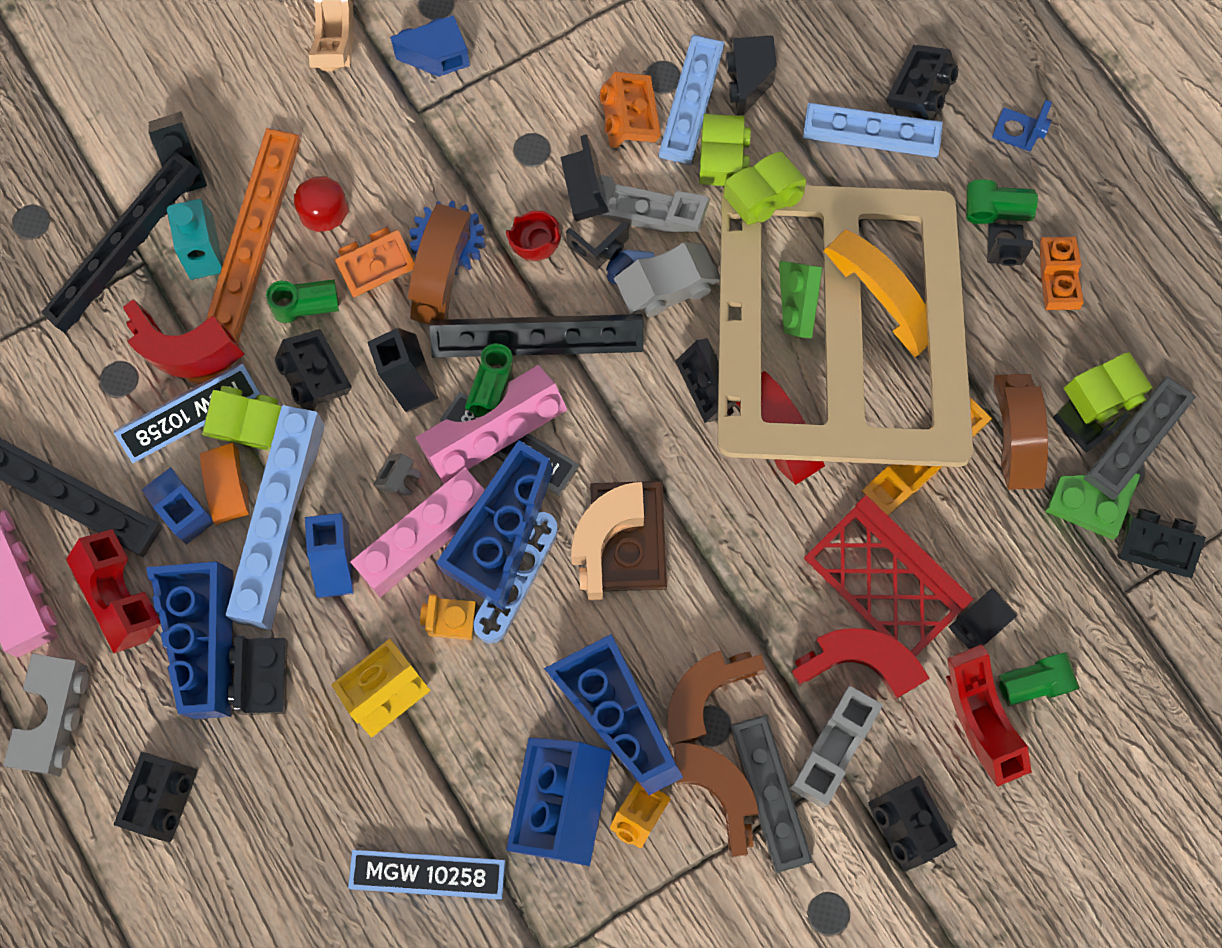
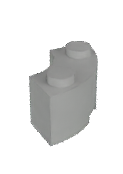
(667, 279)

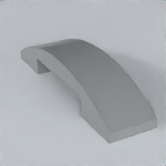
(654, 210)

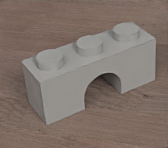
(835, 746)
(46, 747)

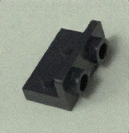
(924, 81)
(311, 369)
(700, 372)
(1161, 543)
(258, 676)
(155, 797)
(912, 824)

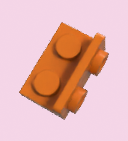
(629, 109)
(374, 262)

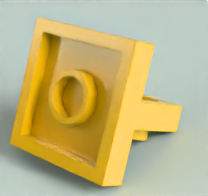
(380, 688)

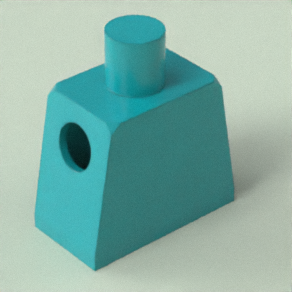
(192, 230)

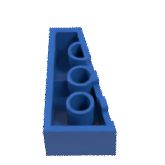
(498, 528)
(196, 634)
(614, 706)

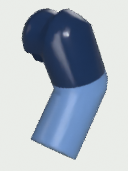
(624, 260)

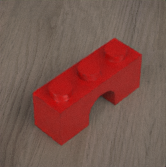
(98, 569)

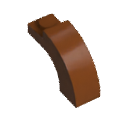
(437, 262)
(1023, 431)
(687, 702)
(726, 782)

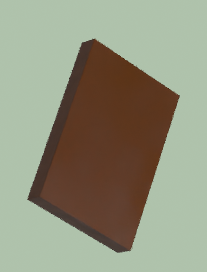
(636, 555)

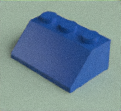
(559, 800)

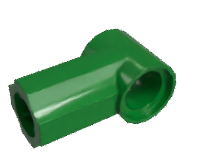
(989, 202)
(306, 299)
(489, 381)
(1048, 678)

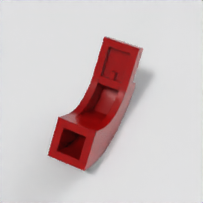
(188, 355)
(778, 408)
(867, 647)
(983, 718)

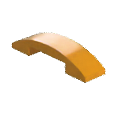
(887, 283)
(900, 482)

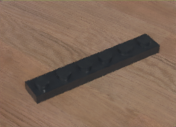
(120, 242)
(538, 335)
(76, 499)

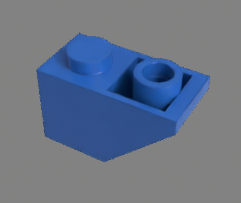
(432, 47)
(177, 506)
(329, 554)

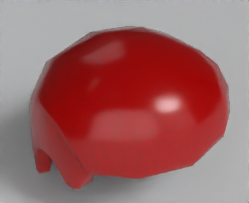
(320, 203)
(534, 235)

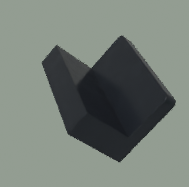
(584, 182)

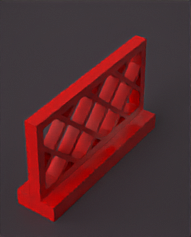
(909, 554)

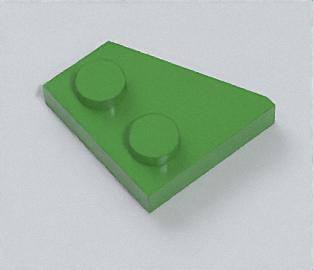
(799, 297)
(1088, 507)

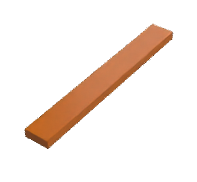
(252, 233)

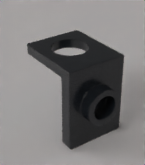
(606, 250)
(1005, 250)
(1084, 434)
(983, 620)

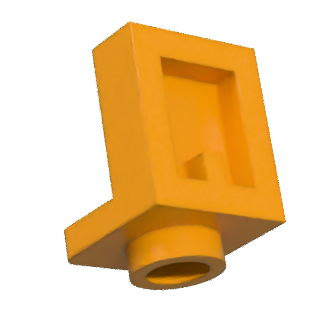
(448, 617)
(639, 815)

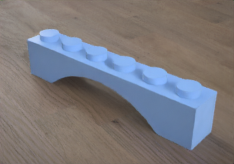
(262, 560)

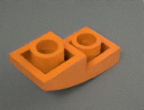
(1059, 273)
(223, 483)

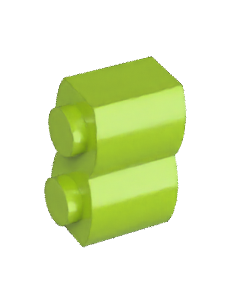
(722, 148)
(764, 188)
(1108, 388)
(241, 419)

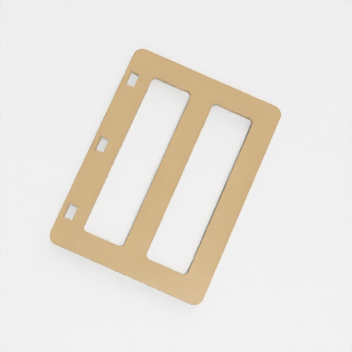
(846, 433)

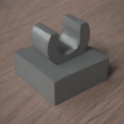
(393, 474)

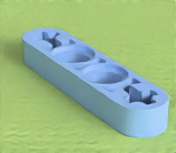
(523, 582)

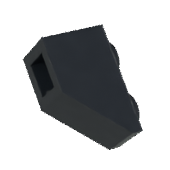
(753, 70)
(173, 135)
(403, 368)

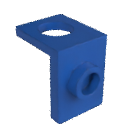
(1032, 127)

